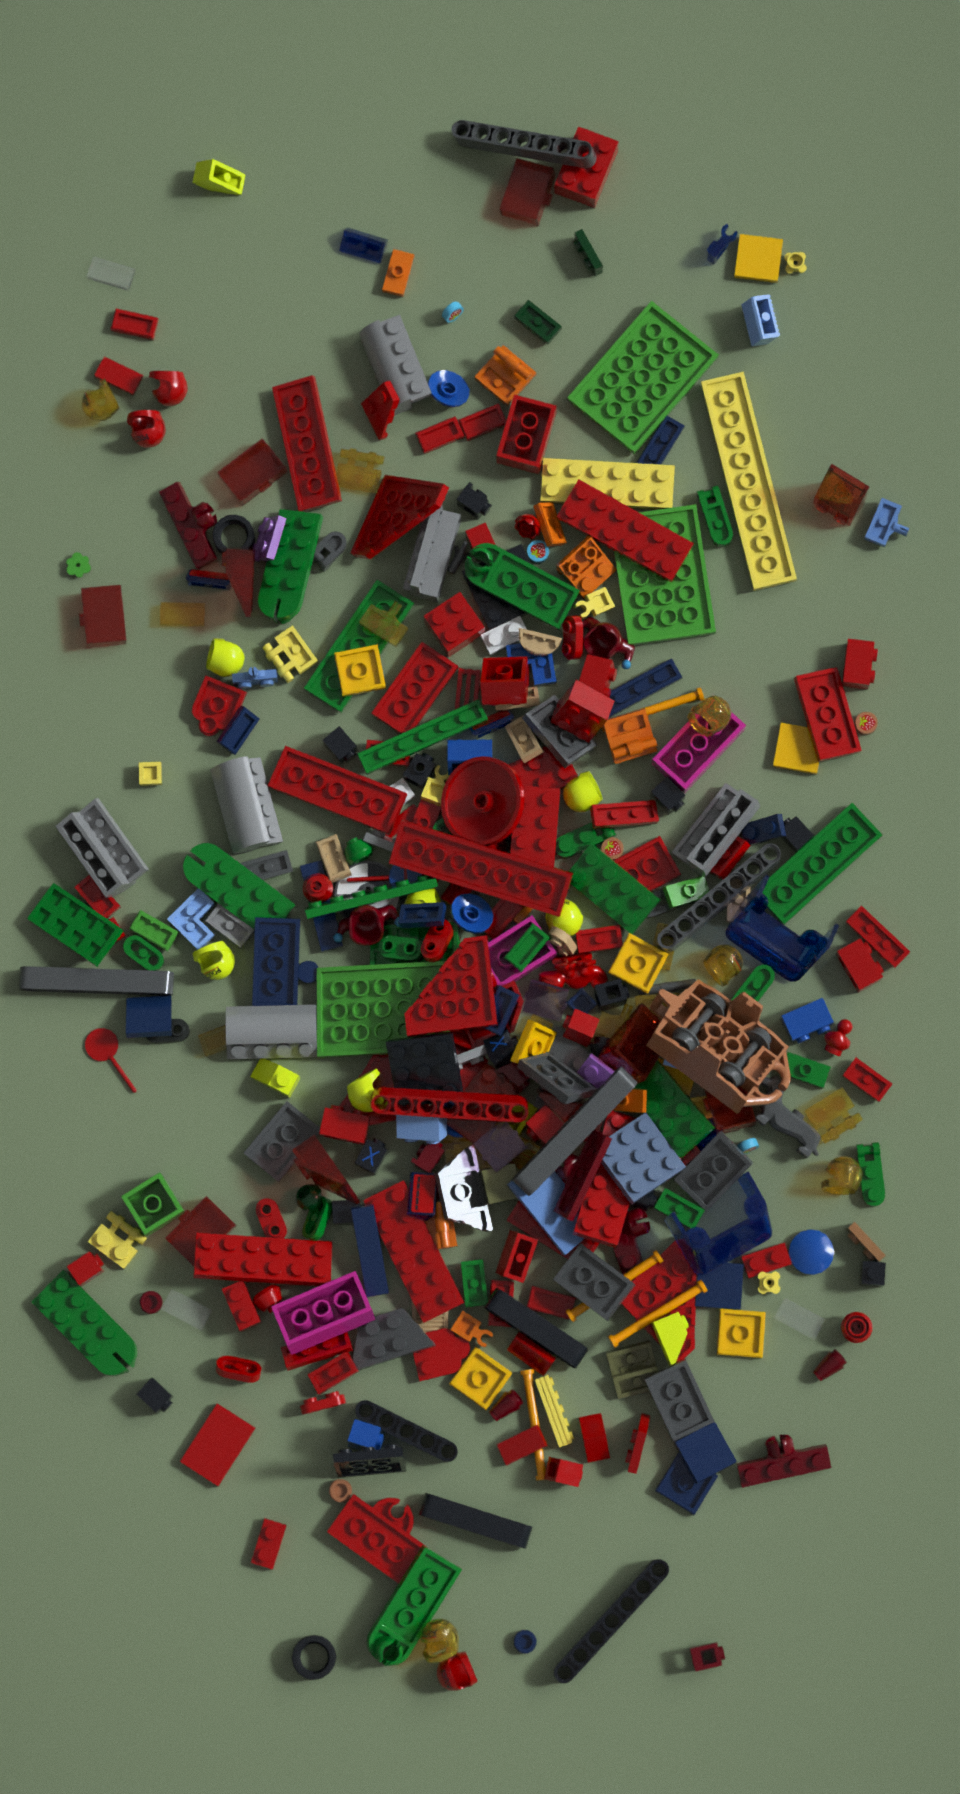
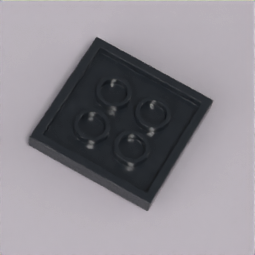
(494, 610)
(425, 1064)
(369, 1461)

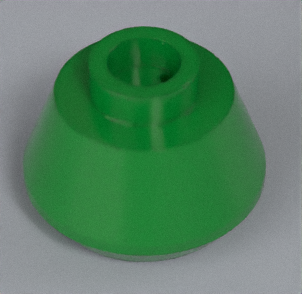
(357, 851)

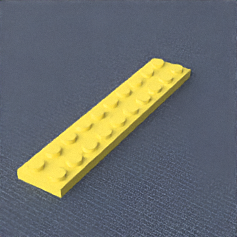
(748, 481)

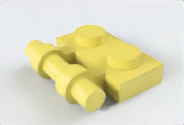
(296, 651)
(114, 1246)

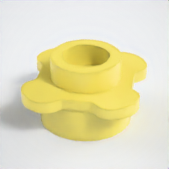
(795, 256)
(764, 1287)

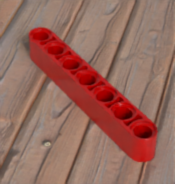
(459, 1111)

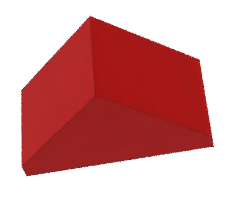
(594, 1437)

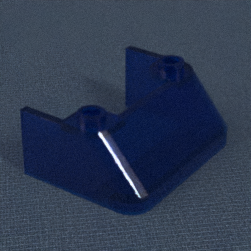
(774, 942)
(709, 1254)

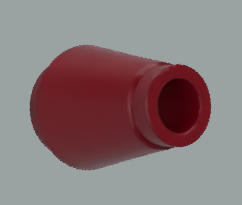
(830, 1364)
(506, 1405)

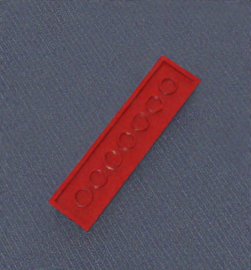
(481, 868)

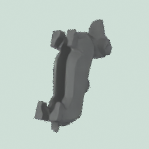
(788, 1121)

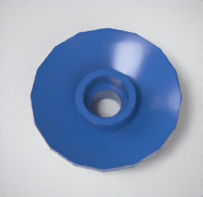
(448, 388)
(475, 907)

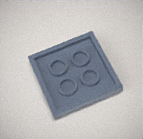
(640, 1159)

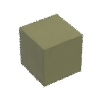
(495, 1184)

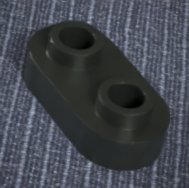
(175, 1037)

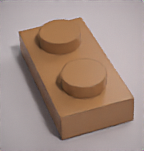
(871, 1250)

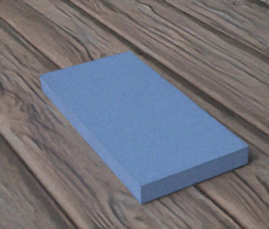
(541, 1208)

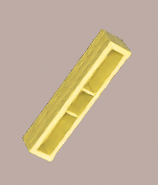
(554, 1411)

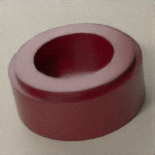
(151, 1302)

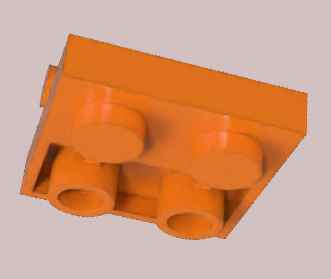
(505, 375)
(586, 567)
(630, 736)
(442, 1229)

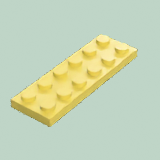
(629, 483)

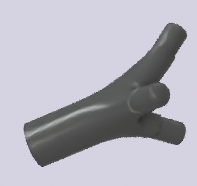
(459, 557)

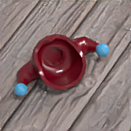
(606, 640)
(366, 924)

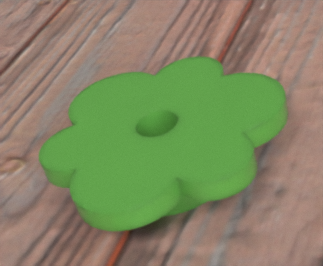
(76, 559)

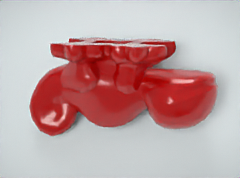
(574, 971)

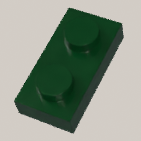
(591, 259)
(538, 322)

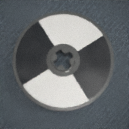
(365, 869)

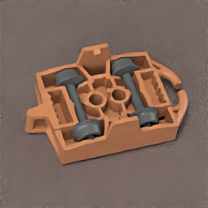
(714, 1039)

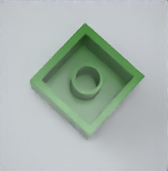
(153, 1204)

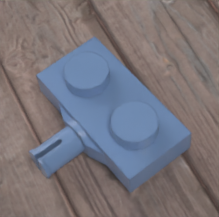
(885, 523)
(264, 678)

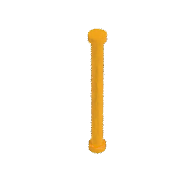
(683, 699)
(631, 1274)
(656, 1314)
(533, 1417)

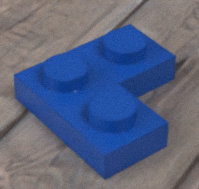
(542, 666)

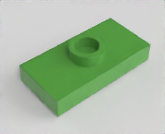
(686, 891)
(154, 930)

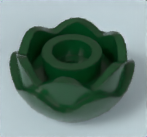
(308, 1196)

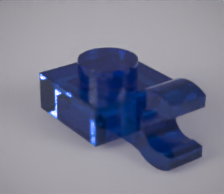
(718, 247)

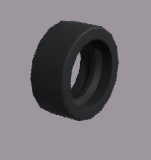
(228, 520)
(313, 1675)

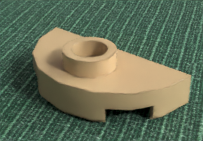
(538, 643)

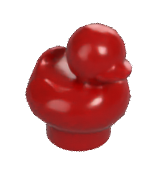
(836, 1040)

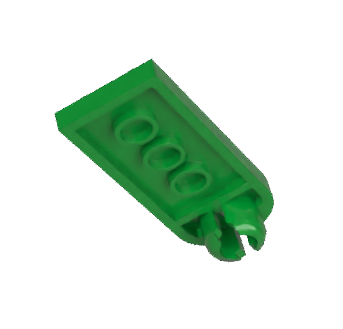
(289, 572)
(520, 584)
(234, 885)
(86, 1325)
(411, 1607)

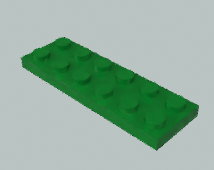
(325, 680)
(819, 863)

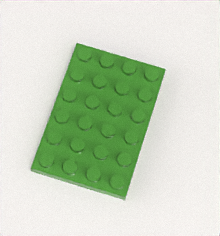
(642, 377)
(661, 609)
(367, 1005)

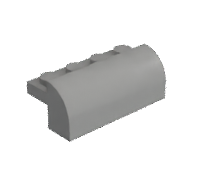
(395, 361)
(432, 555)
(246, 804)
(716, 829)
(102, 848)
(271, 1031)

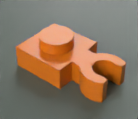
(468, 1327)

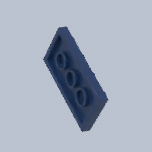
(276, 961)

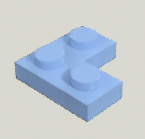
(187, 919)

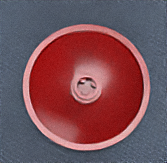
(482, 800)

